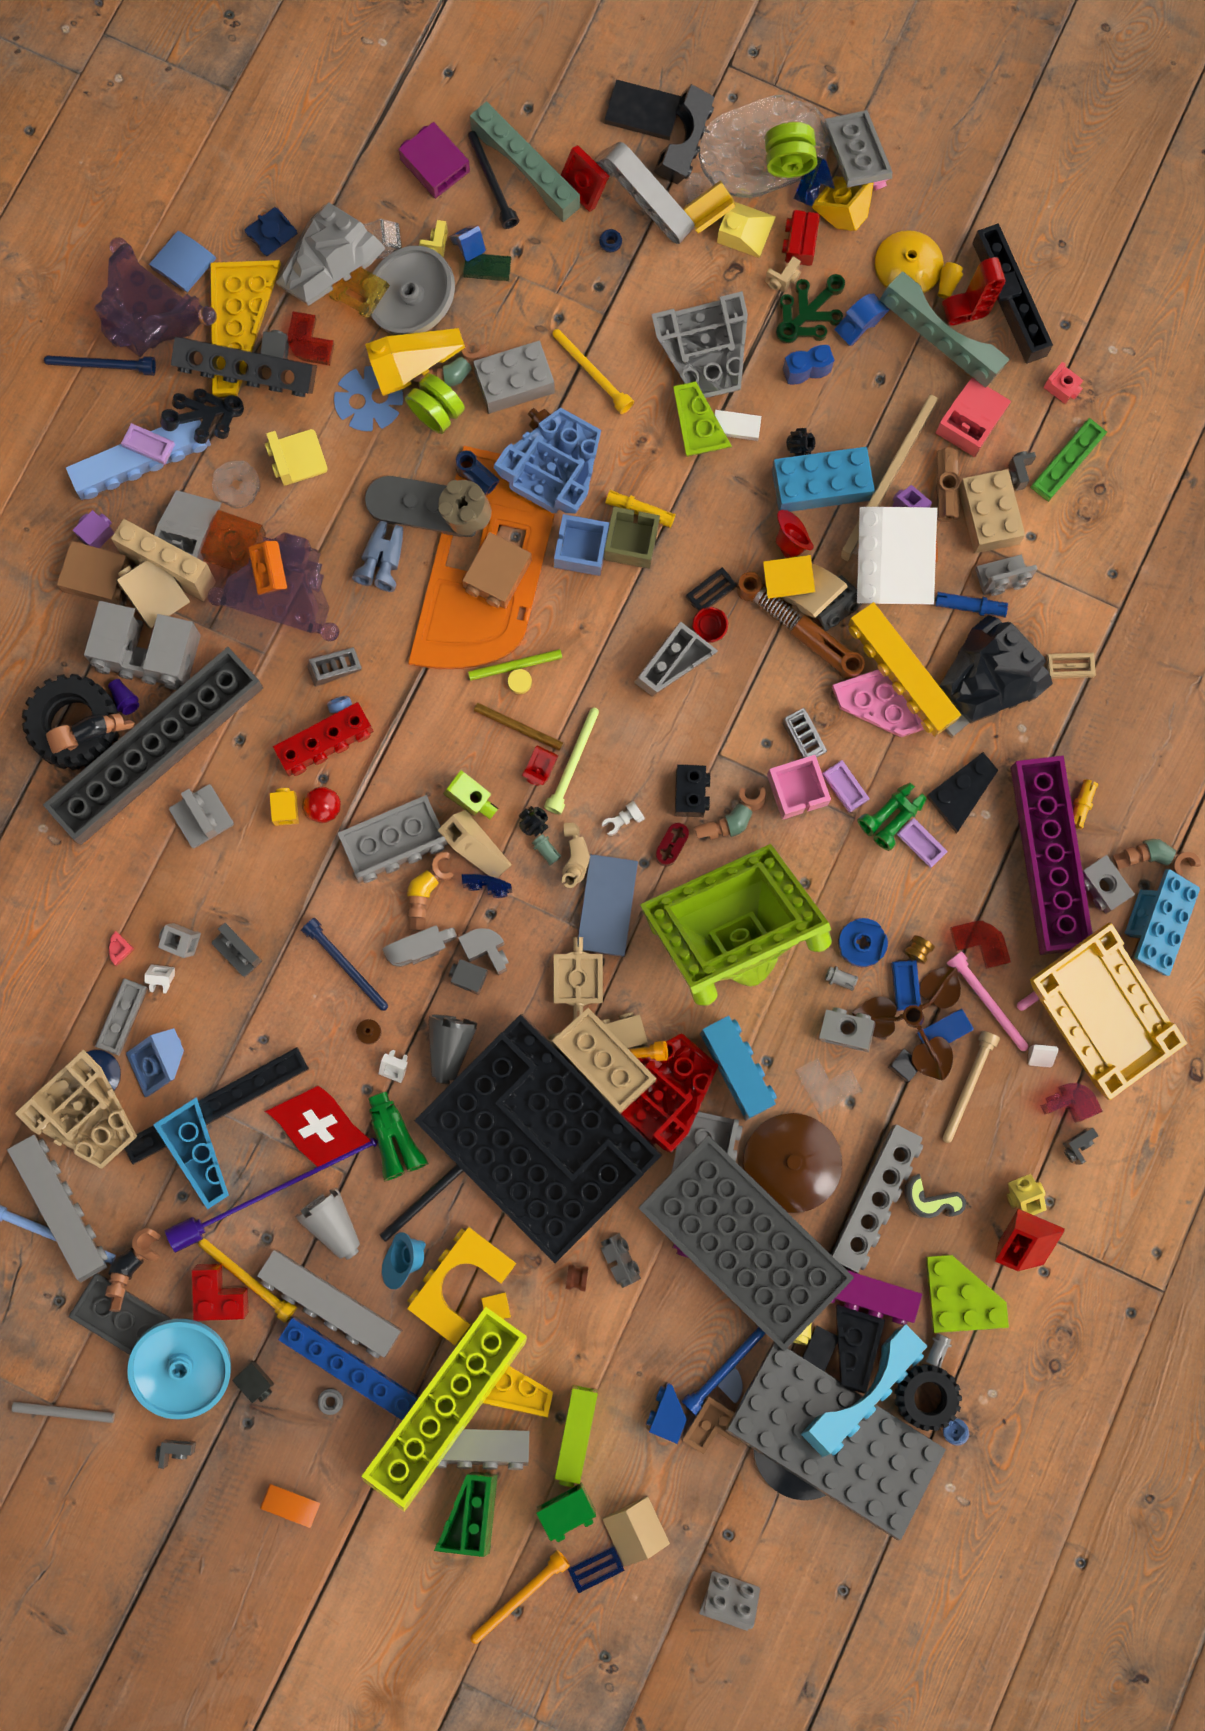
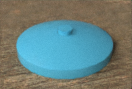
(179, 1369)

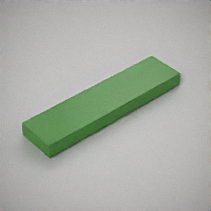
(1068, 459)

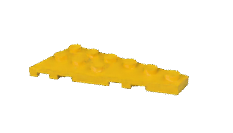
(240, 301)

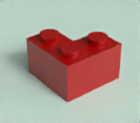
(214, 1301)

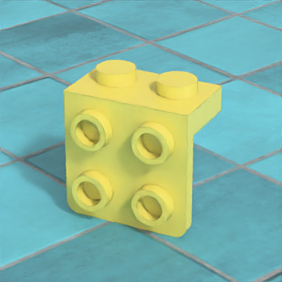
(296, 456)

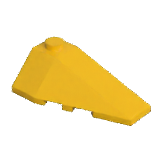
(406, 356)

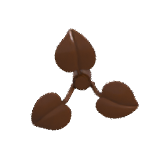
(943, 989)

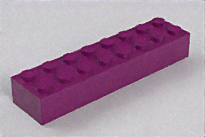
(1051, 853)

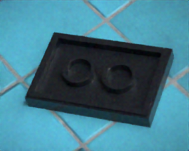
(642, 110)

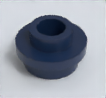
(610, 234)

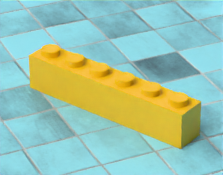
(903, 669)

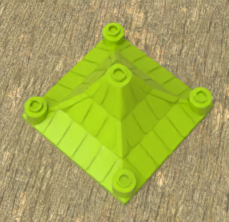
(736, 922)

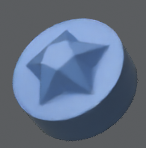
(338, 704)
(956, 1433)

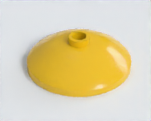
(893, 259)

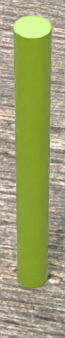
(515, 664)

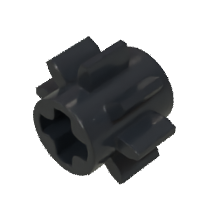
(800, 442)
(533, 821)

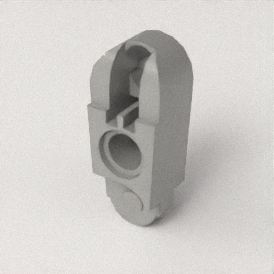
(418, 946)

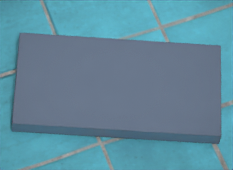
(607, 905)

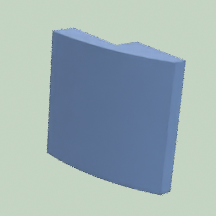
(182, 261)

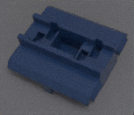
(271, 231)

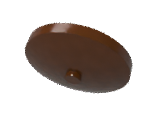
(794, 1161)

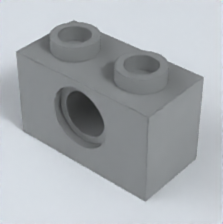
(1118, 888)
(858, 1040)

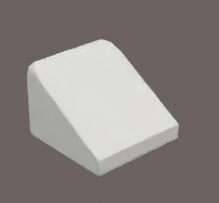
(1042, 1055)

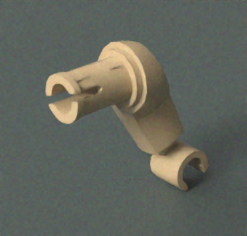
(577, 864)

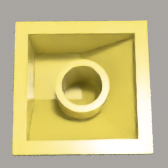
(745, 229)

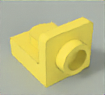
(438, 238)

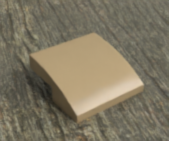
(826, 590)

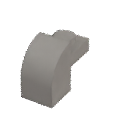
(483, 942)

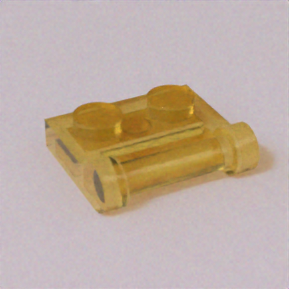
(364, 284)

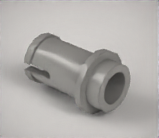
(841, 978)
(938, 1350)

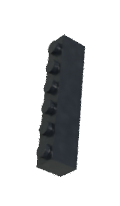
(1021, 310)

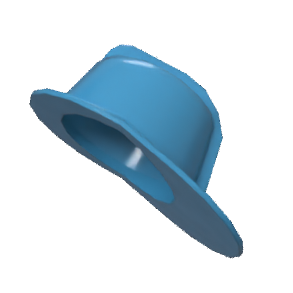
(402, 1258)

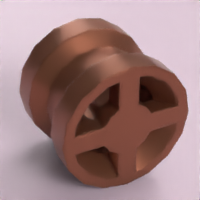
(576, 1277)

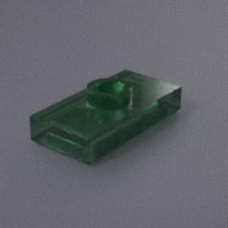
(488, 267)

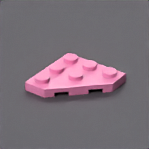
(876, 702)

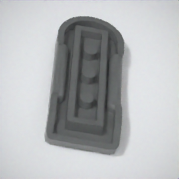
(407, 503)

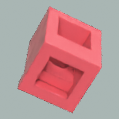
(1057, 384)

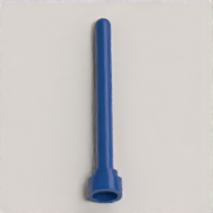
(695, 1401)

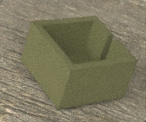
(629, 541)

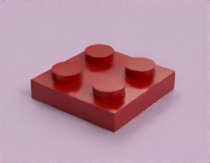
(585, 177)

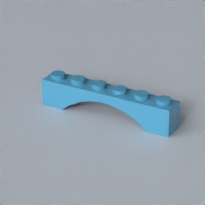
(897, 1354)

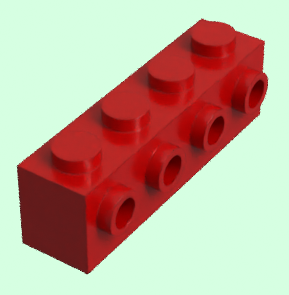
(323, 739)

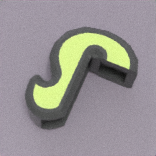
(930, 1207)

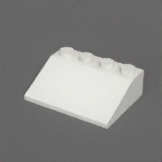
(896, 555)

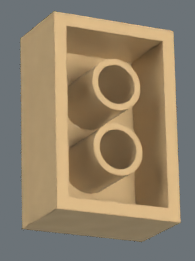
(991, 511)

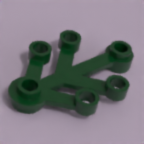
(808, 313)

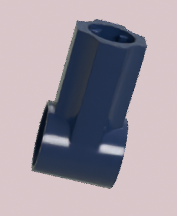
(476, 473)

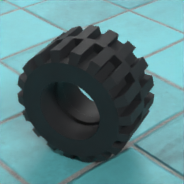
(949, 1397)

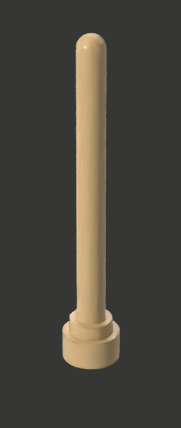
(987, 1043)

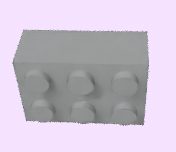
(514, 377)

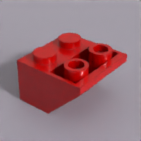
(1027, 1241)

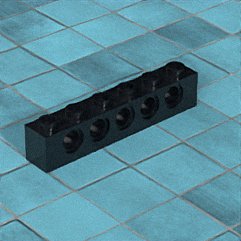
(185, 349)

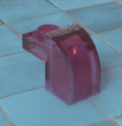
(1078, 1099)

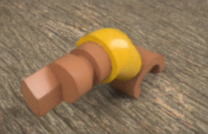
(420, 890)

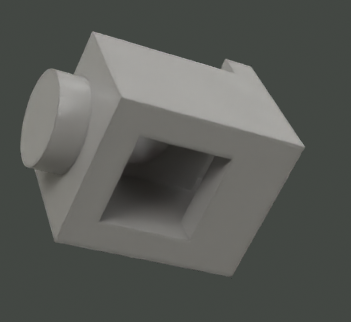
(170, 940)

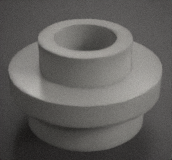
(330, 1410)

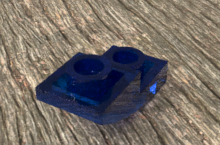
(495, 886)

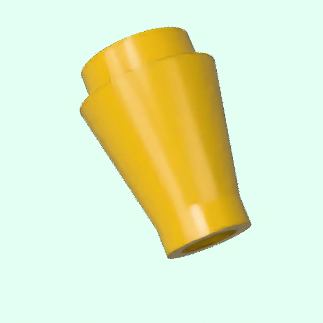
(949, 279)

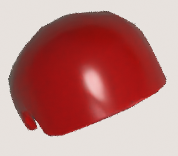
(710, 624)
(321, 805)

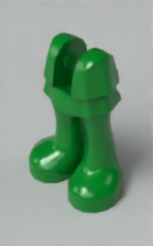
(898, 800)

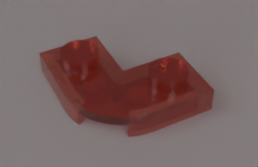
(304, 344)
(987, 937)

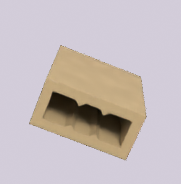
(151, 591)

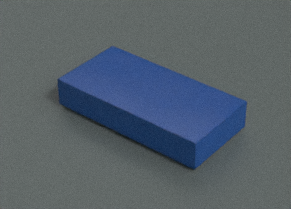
(905, 984)

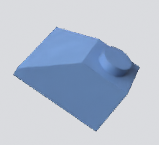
(156, 1060)

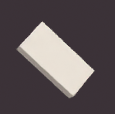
(739, 424)

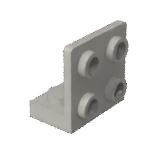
(1004, 574)

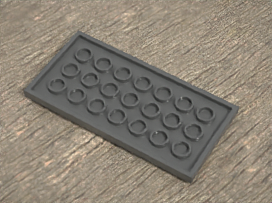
(746, 1243)
(875, 1473)

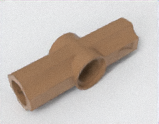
(947, 497)

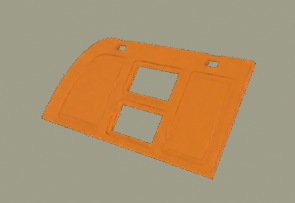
(465, 629)

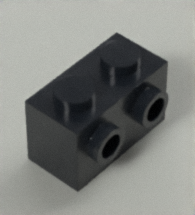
(691, 790)

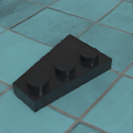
(963, 790)

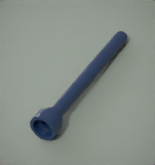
(146, 365)
(314, 931)

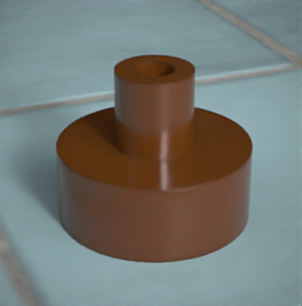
(537, 417)
(374, 1034)

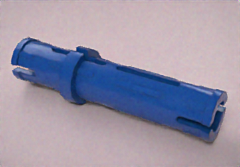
(971, 604)

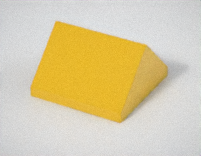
(789, 576)

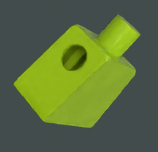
(460, 791)

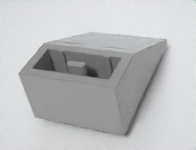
(187, 522)

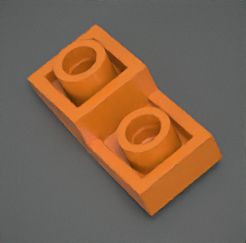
(289, 1505)

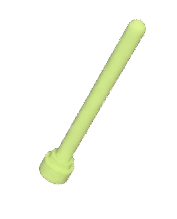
(556, 802)

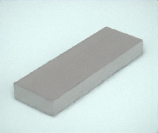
(121, 1017)

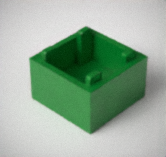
(566, 1512)

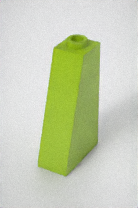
(576, 1435)

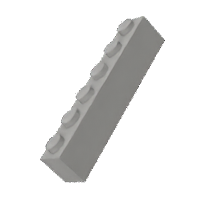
(57, 1207)
(329, 1303)

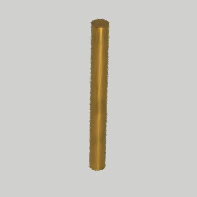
(518, 726)

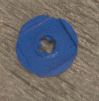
(874, 935)

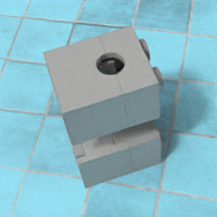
(115, 649)

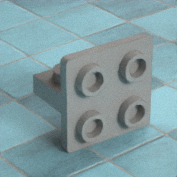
(201, 815)
(730, 1601)

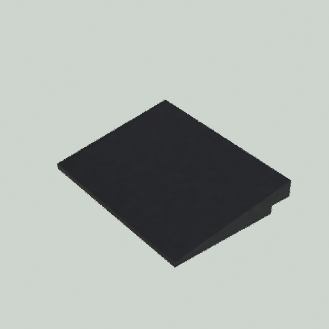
(538, 1138)

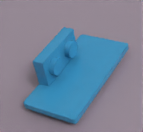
(1162, 920)

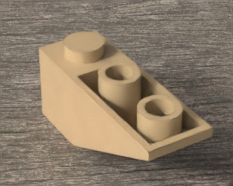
(473, 843)

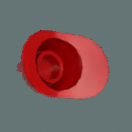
(792, 535)

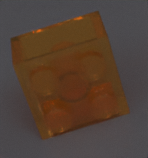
(229, 541)

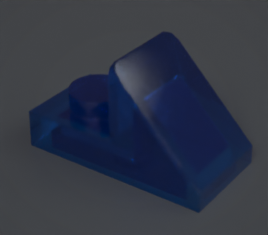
(810, 183)

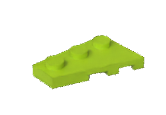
(698, 423)

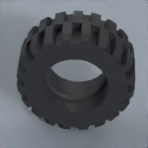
(49, 701)

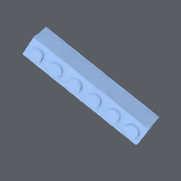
(120, 464)

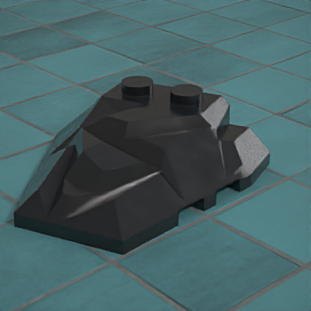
(994, 671)

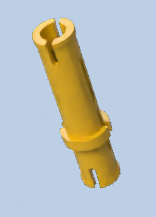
(622, 501)

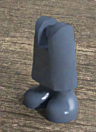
(380, 554)

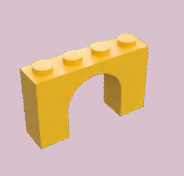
(429, 1302)

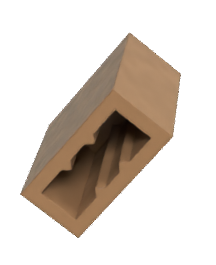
(496, 571)
(92, 573)

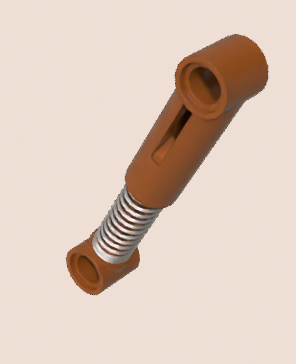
(802, 628)

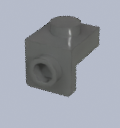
(1018, 470)

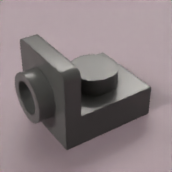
(1083, 1141)
(178, 1449)

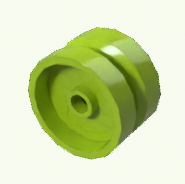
(790, 150)
(434, 403)

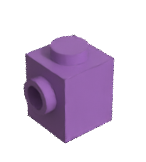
(93, 529)

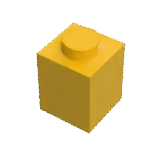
(284, 807)

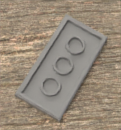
(858, 149)

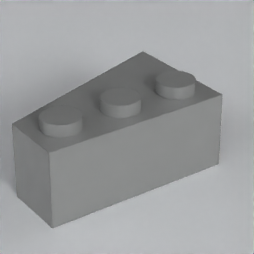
(675, 658)

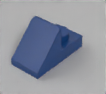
(469, 242)

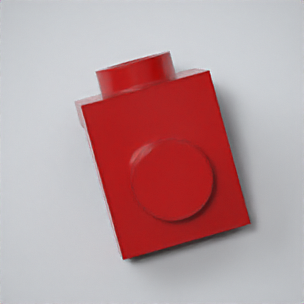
(540, 766)

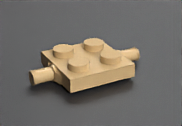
(578, 978)

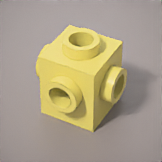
(1025, 1191)

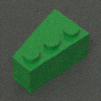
(471, 1519)

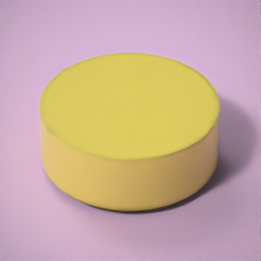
(519, 681)

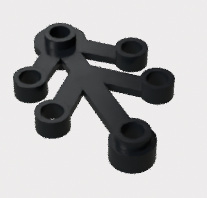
(230, 406)

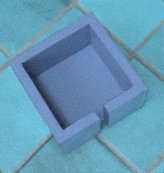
(581, 545)

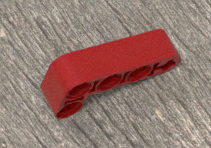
(979, 296)

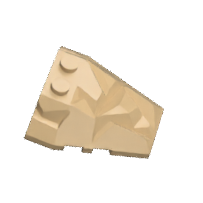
(80, 1112)

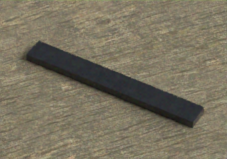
(227, 1099)

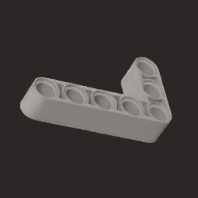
(646, 190)

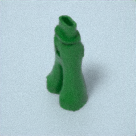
(388, 1124)

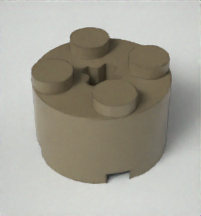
(464, 507)

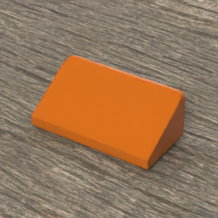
(267, 567)

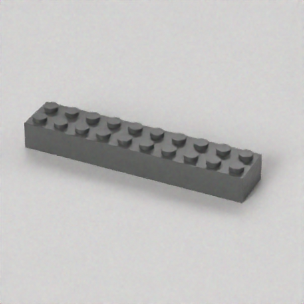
(153, 746)

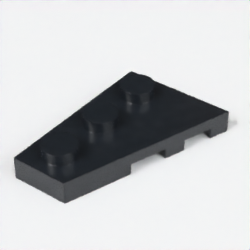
(857, 1346)

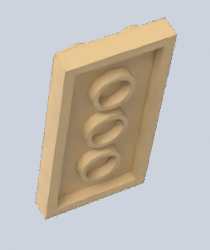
(604, 1060)

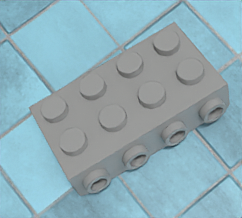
(392, 839)
(720, 1129)

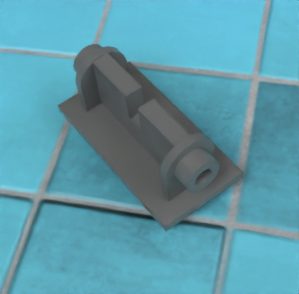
(617, 1249)

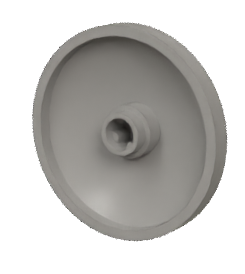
(418, 290)

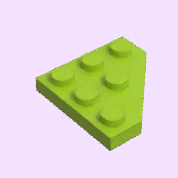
(961, 1299)

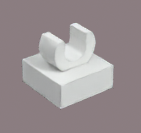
(159, 976)
(393, 1067)

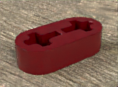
(667, 841)

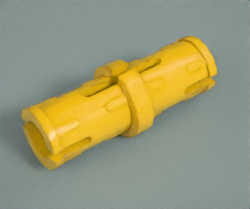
(1083, 802)

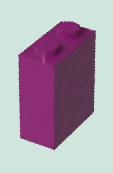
(434, 159)

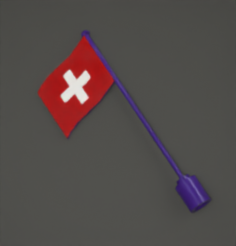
(317, 1130)

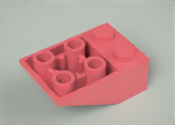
(972, 417)

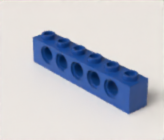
(348, 1368)

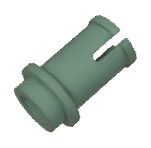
(546, 849)

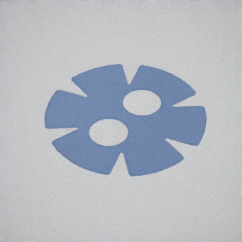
(364, 416)

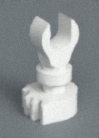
(624, 817)

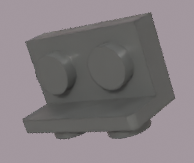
(840, 607)
(236, 950)

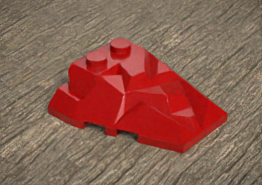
(672, 1102)

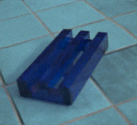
(576, 1578)

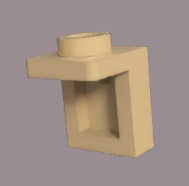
(782, 281)

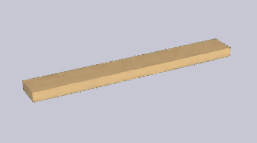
(892, 470)

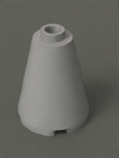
(331, 1224)

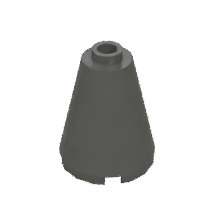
(448, 1045)

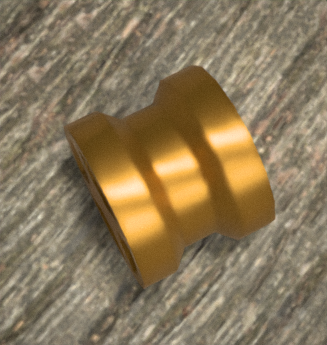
(919, 949)

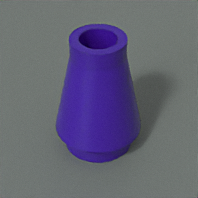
(124, 699)

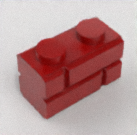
(802, 236)

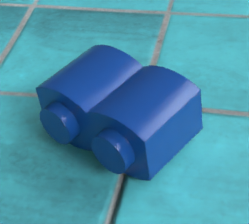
(804, 365)

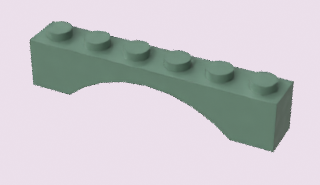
(500, 135)
(978, 359)

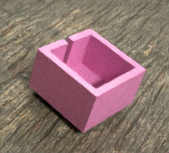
(798, 787)

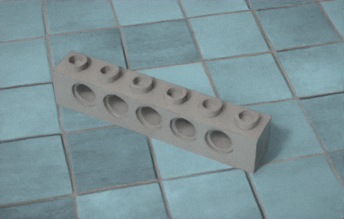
(897, 1138)

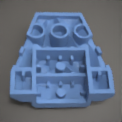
(552, 462)

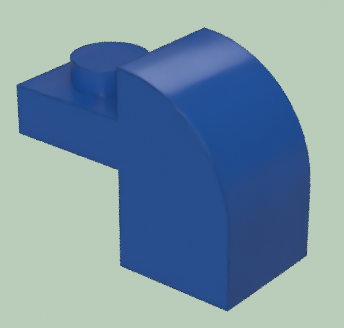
(860, 317)

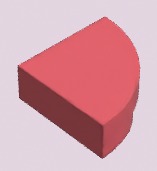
(119, 948)

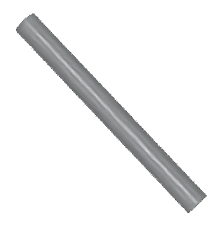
(63, 1412)

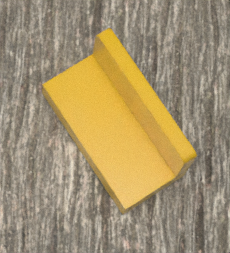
(710, 206)

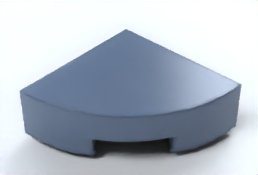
(732, 1385)

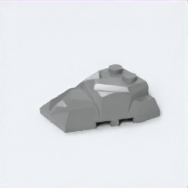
(327, 252)
(706, 343)

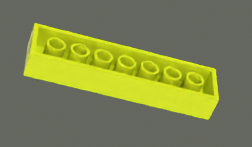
(444, 1409)

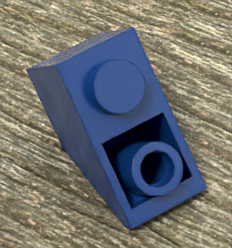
(669, 1416)

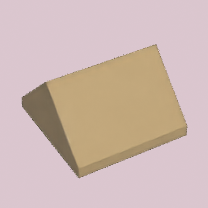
(636, 1532)

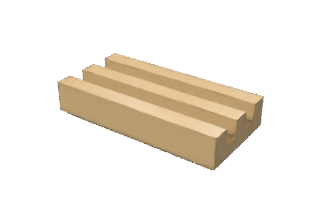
(1071, 674)

